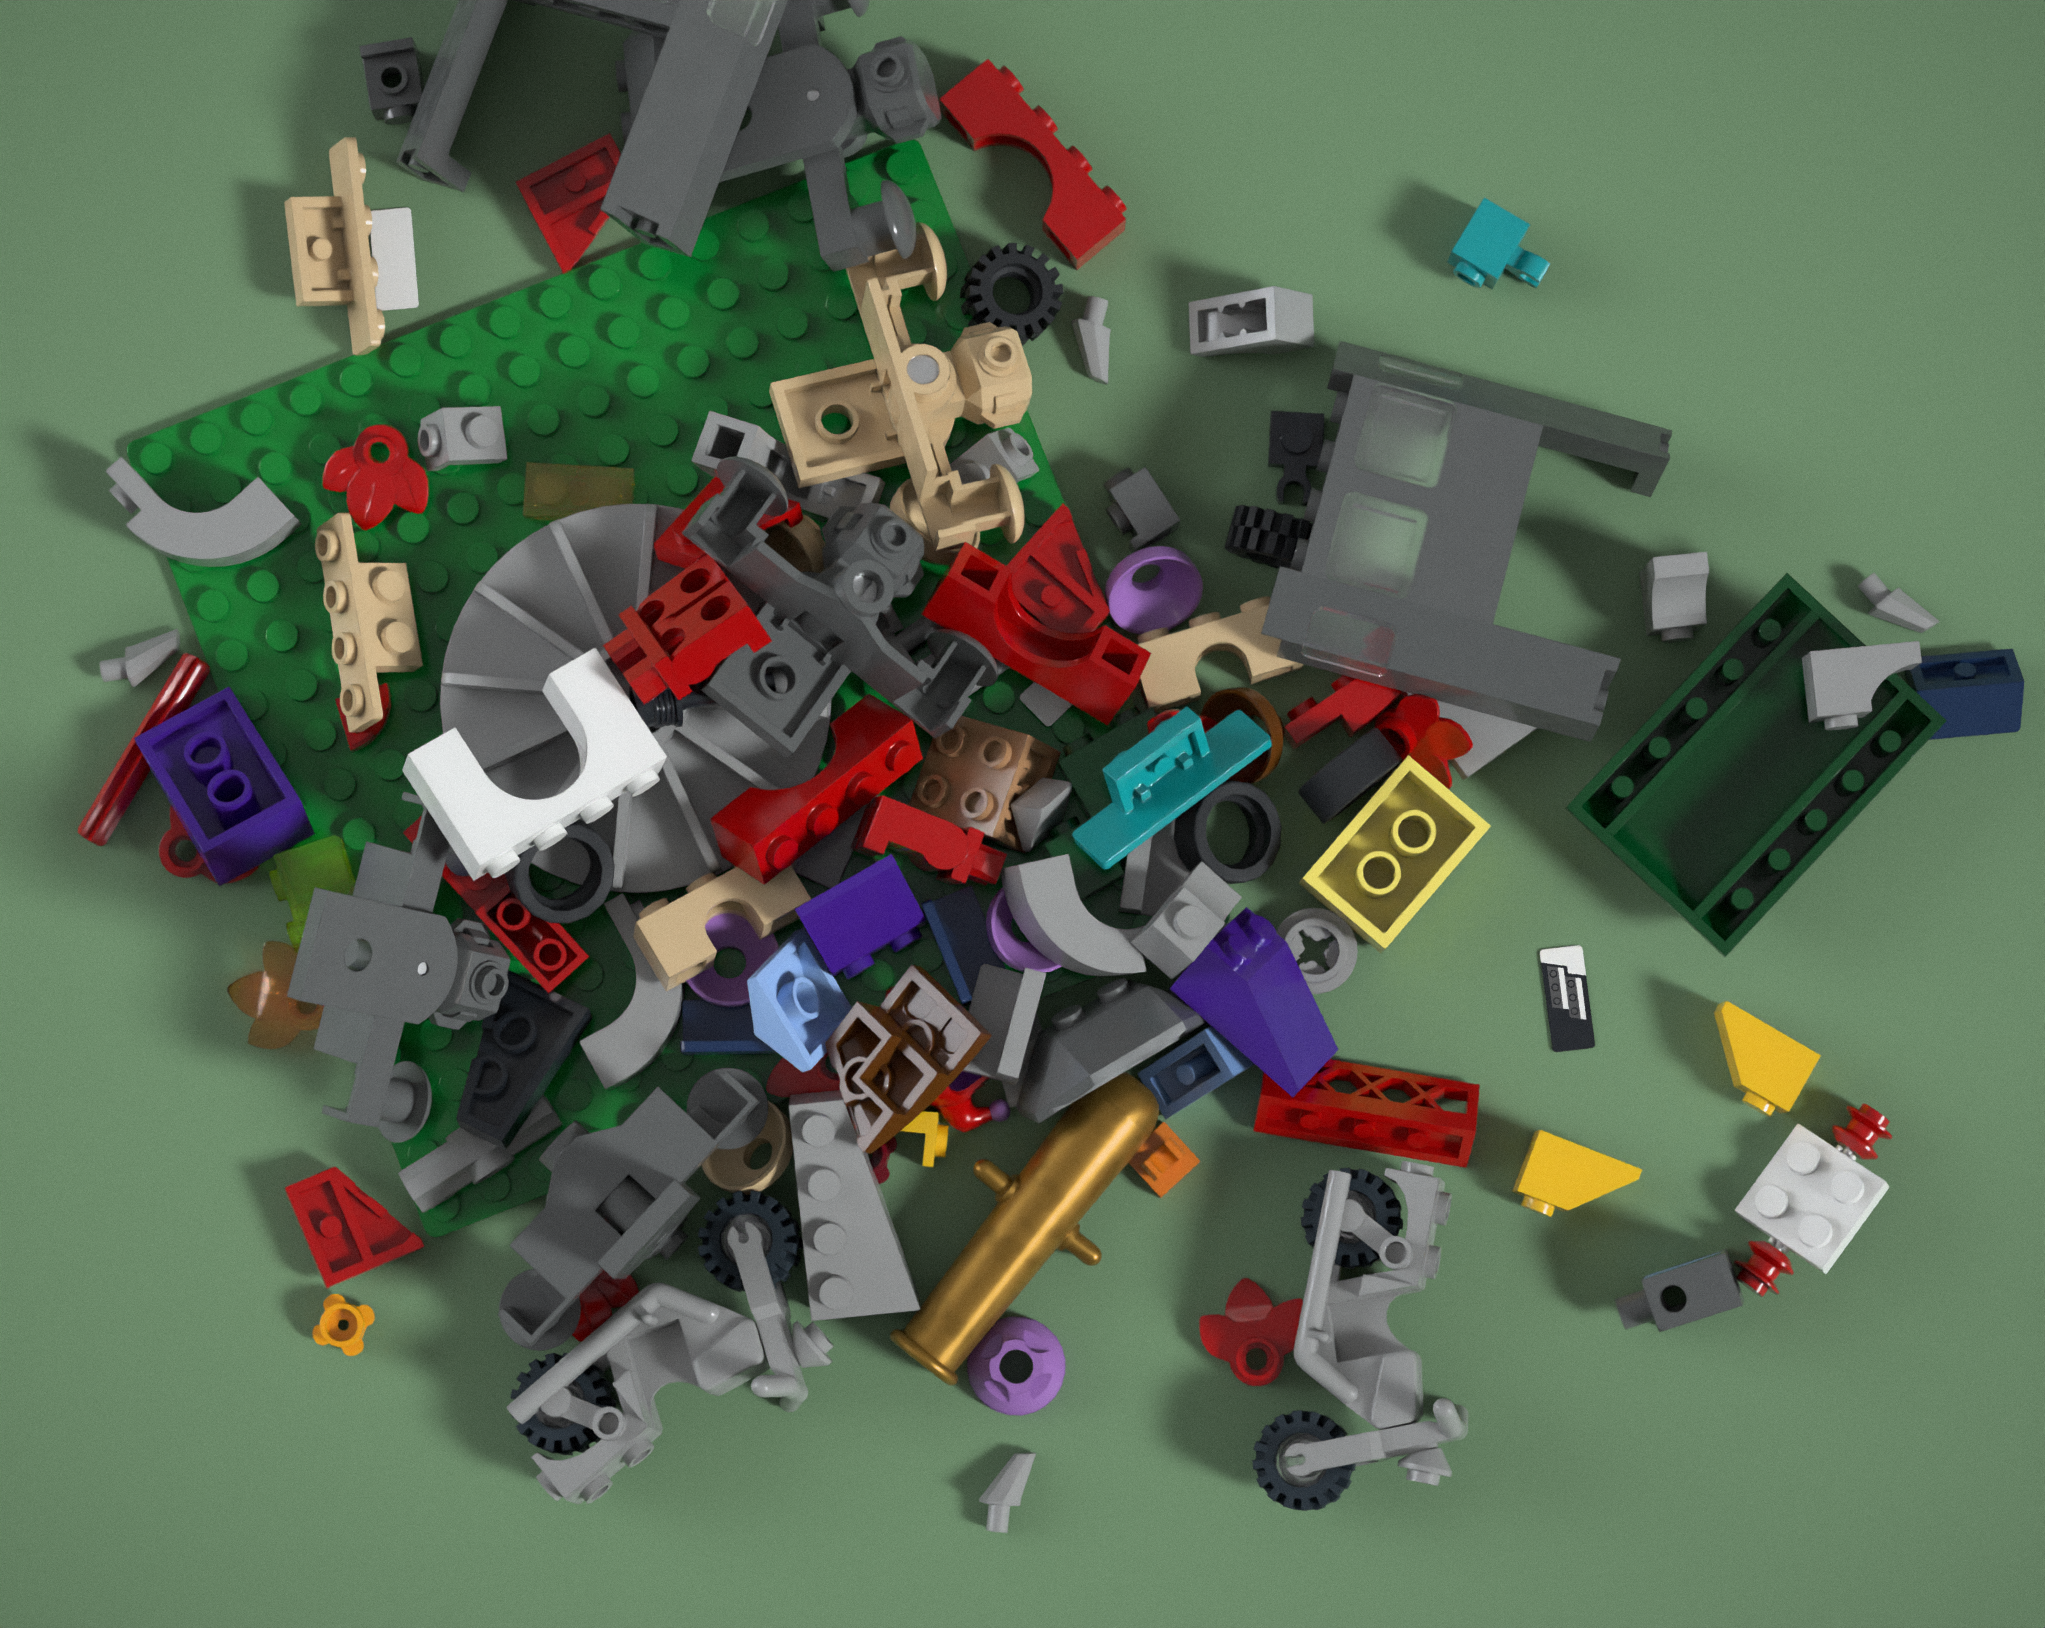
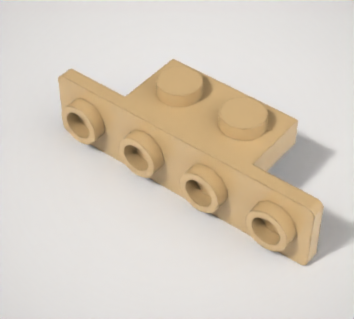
(333, 249)
(369, 620)

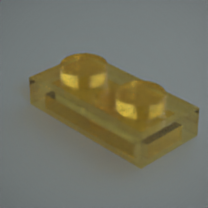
(564, 489)

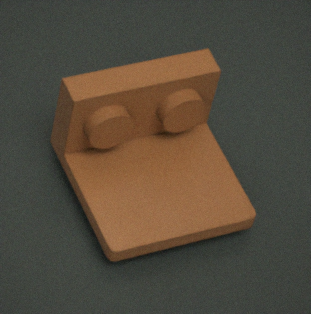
(978, 774)

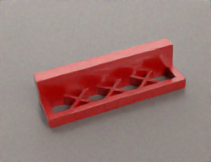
(1368, 1118)

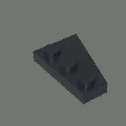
(518, 1058)

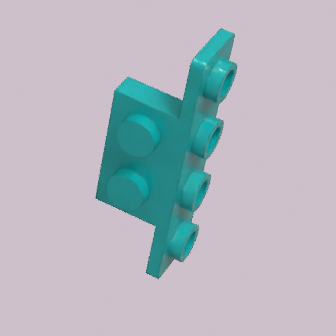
(1165, 778)

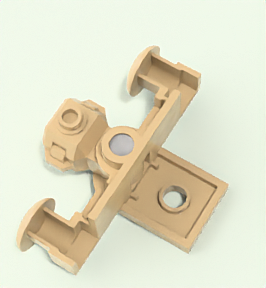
(909, 400)

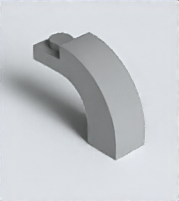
(732, 437)
(216, 538)
(1059, 925)
(649, 1021)

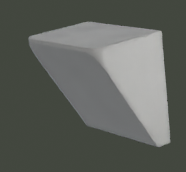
(1040, 810)

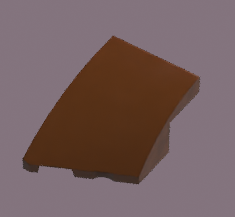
(901, 1054)

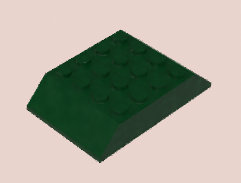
(1731, 782)

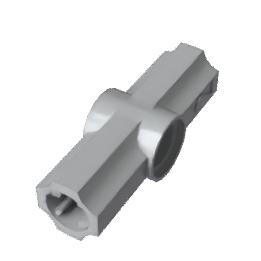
(471, 1159)

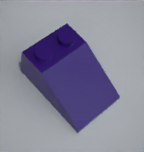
(225, 786)
(863, 918)
(1259, 1001)

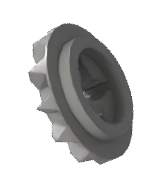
(1339, 955)

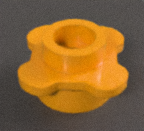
(329, 1332)

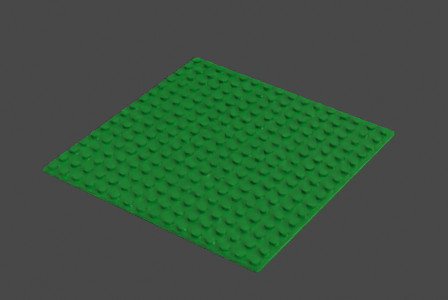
(586, 373)

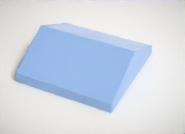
(796, 1002)

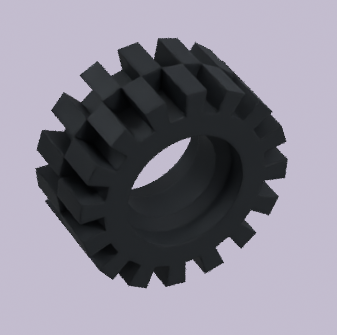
(1028, 270)
(1265, 535)

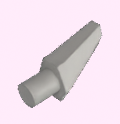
(1094, 339)
(1896, 606)
(141, 659)
(1006, 1491)

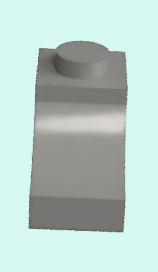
(1252, 322)
(1675, 595)
(1844, 679)
(1187, 921)

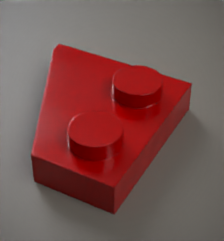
(1056, 578)

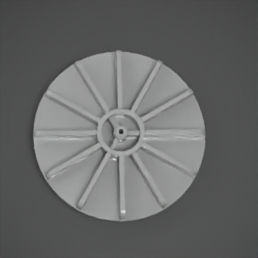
(549, 606)

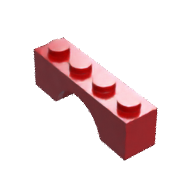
(992, 113)
(1084, 669)
(773, 828)

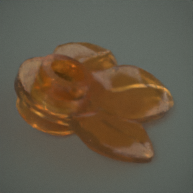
(265, 999)

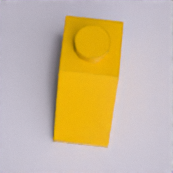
(1763, 1060)
(1567, 1174)

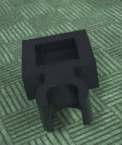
(1295, 446)

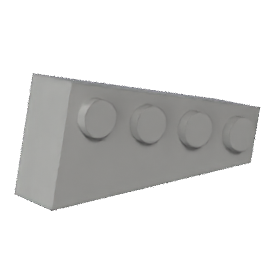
(846, 1229)

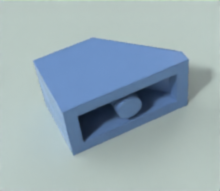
(1193, 1070)

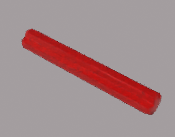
(132, 766)

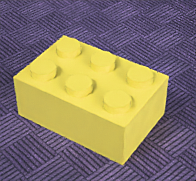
(1394, 854)

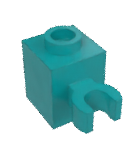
(1491, 246)

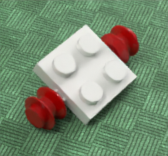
(1812, 1199)

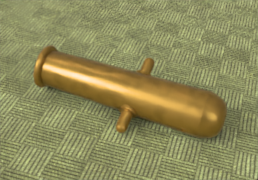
(1031, 1221)

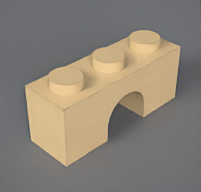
(1170, 672)
(675, 932)

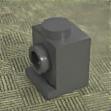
(389, 59)
(1140, 508)

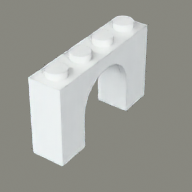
(494, 827)

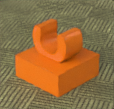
(1163, 1160)

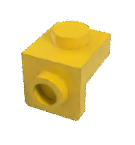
(935, 1136)

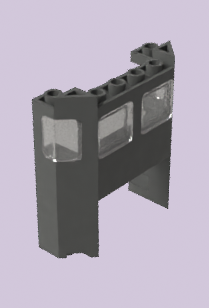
(1422, 535)

